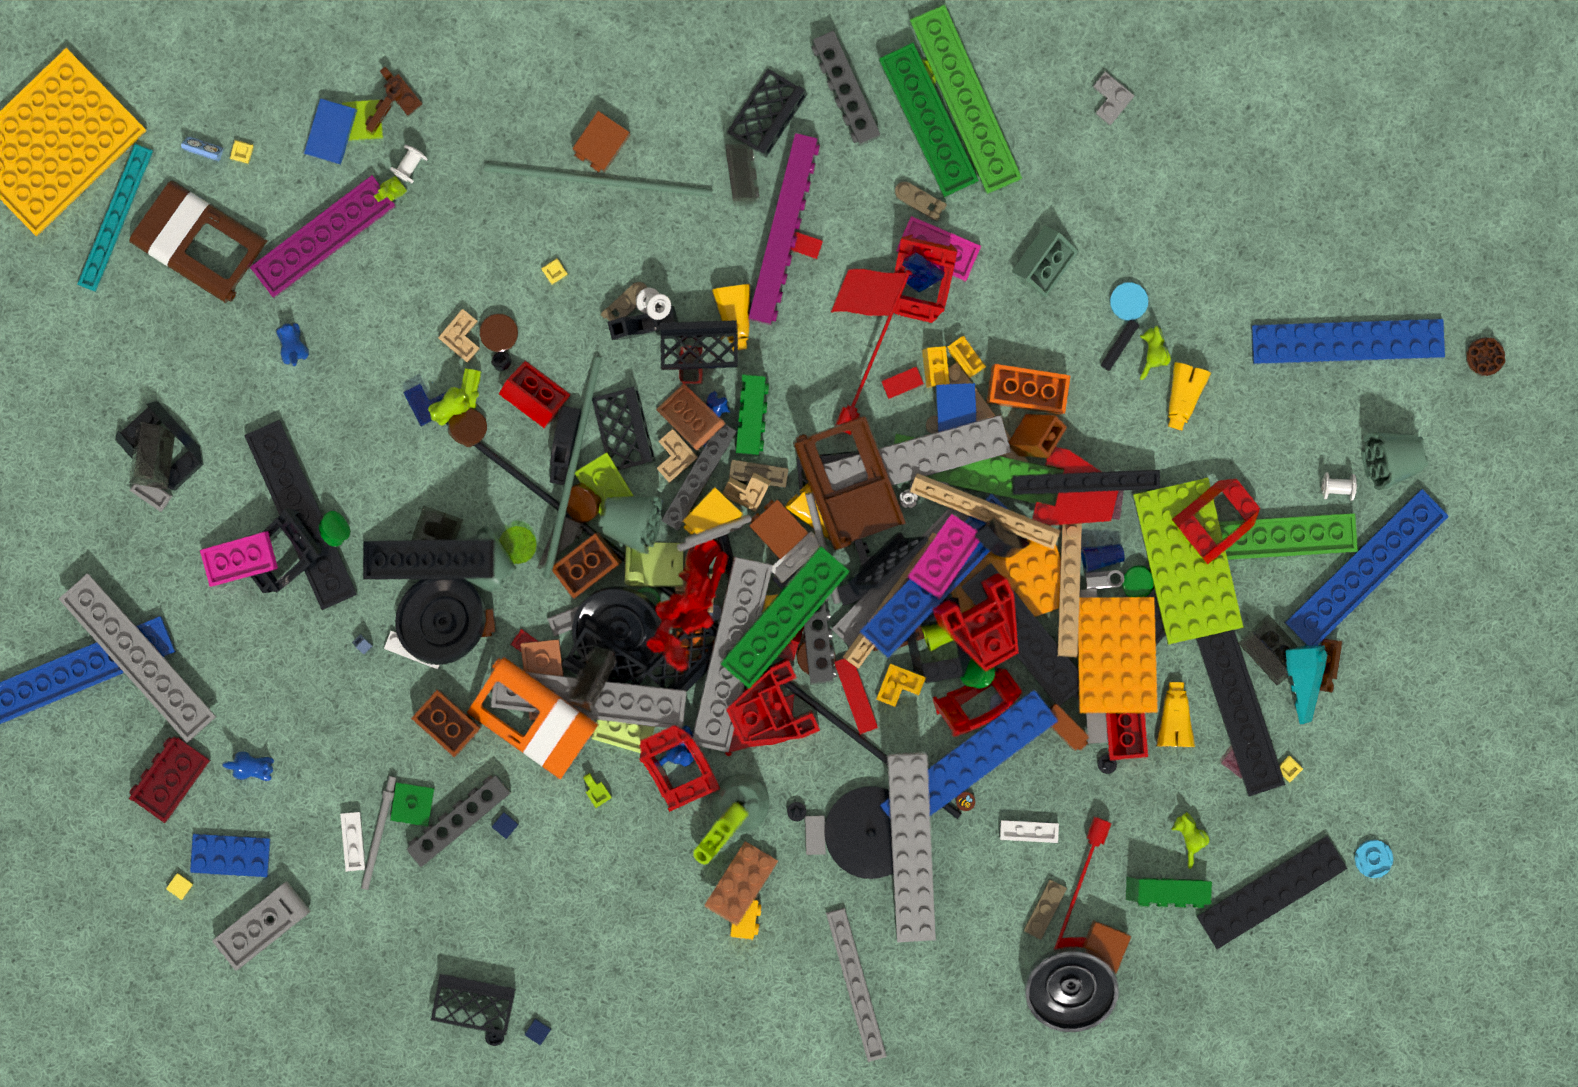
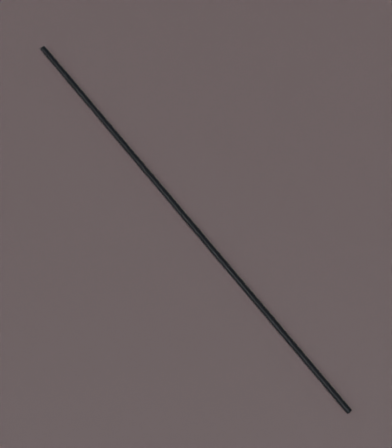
(669, 592)

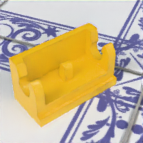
(965, 357)
(935, 366)

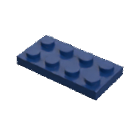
(230, 855)

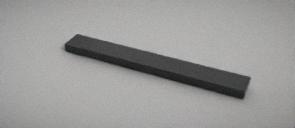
(1085, 482)

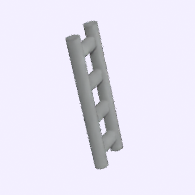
(714, 532)

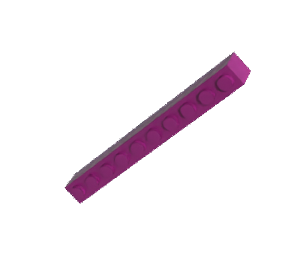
(783, 228)

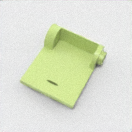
(655, 567)

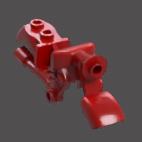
(692, 607)

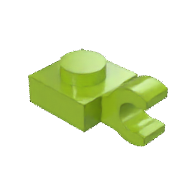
(391, 188)
(597, 793)

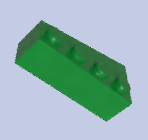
(750, 415)
(1168, 891)

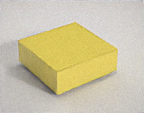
(241, 152)
(554, 271)
(1290, 768)
(179, 886)

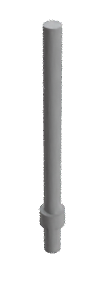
(819, 535)
(387, 796)

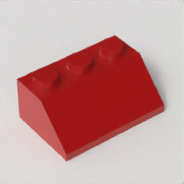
(534, 394)
(1126, 735)

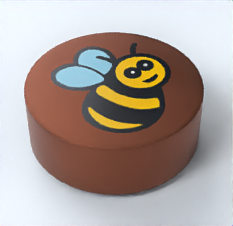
(965, 801)

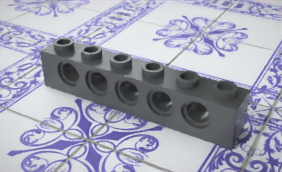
(829, 42)
(698, 477)
(816, 674)
(424, 855)

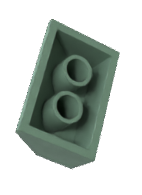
(1045, 261)

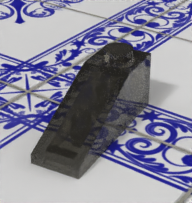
(570, 531)

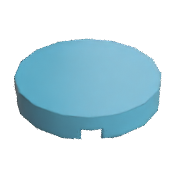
(1129, 301)
(1367, 856)

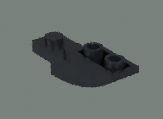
(563, 443)

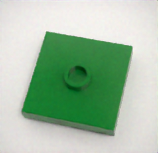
(412, 804)

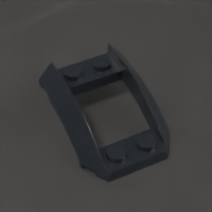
(156, 414)
(302, 542)
(938, 670)

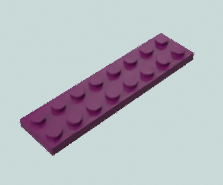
(321, 237)

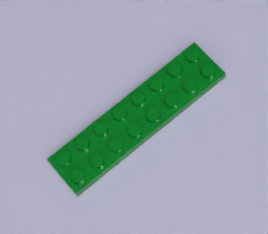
(928, 120)
(784, 617)

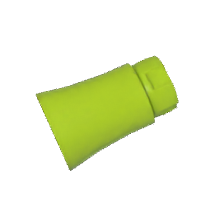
(935, 636)

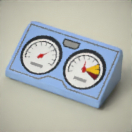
(202, 148)

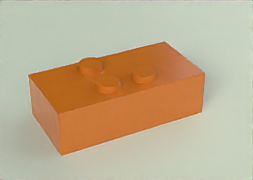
(1028, 389)

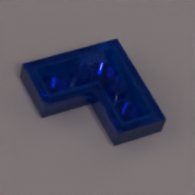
(923, 271)
(419, 403)

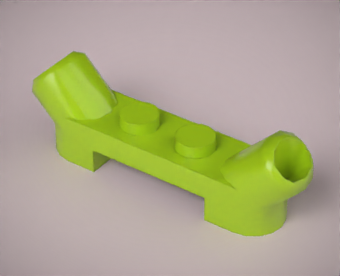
(720, 833)

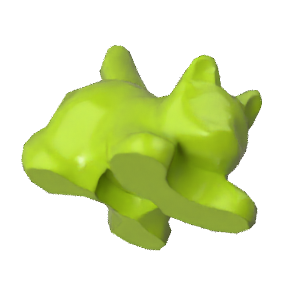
(1157, 354)
(450, 405)
(1193, 837)

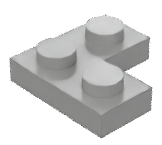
(1116, 95)

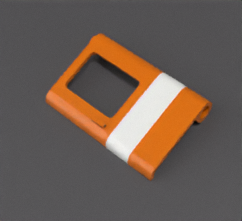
(555, 734)

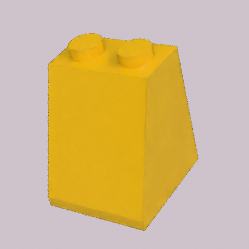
(711, 513)

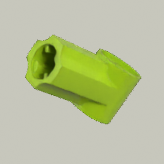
(470, 386)

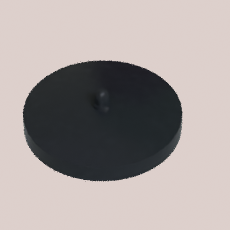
(624, 619)
(440, 620)
(861, 833)
(1071, 989)

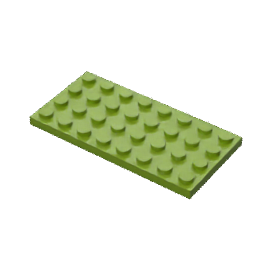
(1190, 594)

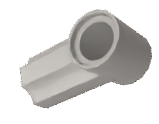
(1100, 580)

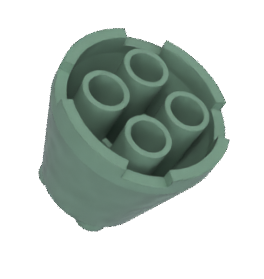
(1402, 455)
(632, 521)
(503, 563)
(745, 789)

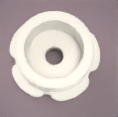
(903, 498)

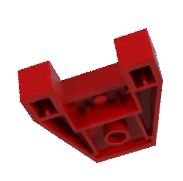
(1075, 506)
(987, 629)
(763, 712)

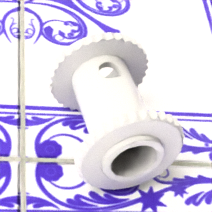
(408, 163)
(656, 304)
(1339, 486)

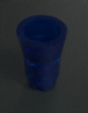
(1101, 556)

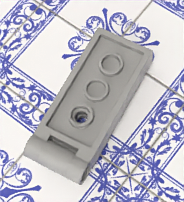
(254, 931)

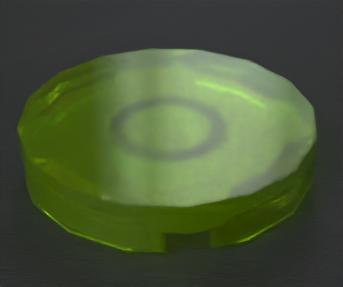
(522, 549)

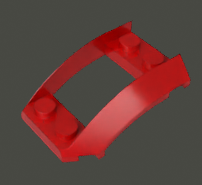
(936, 254)
(1196, 533)
(956, 718)
(688, 791)

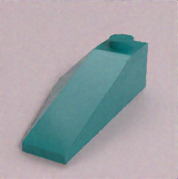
(1306, 667)

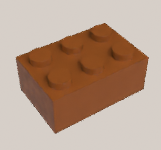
(586, 565)
(446, 723)

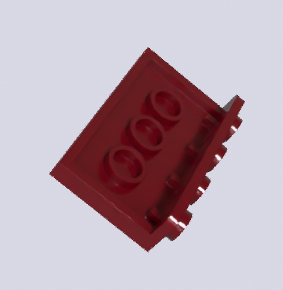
(169, 778)

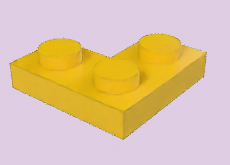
(895, 681)

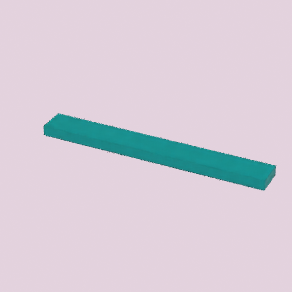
(115, 217)

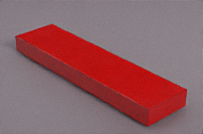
(856, 696)

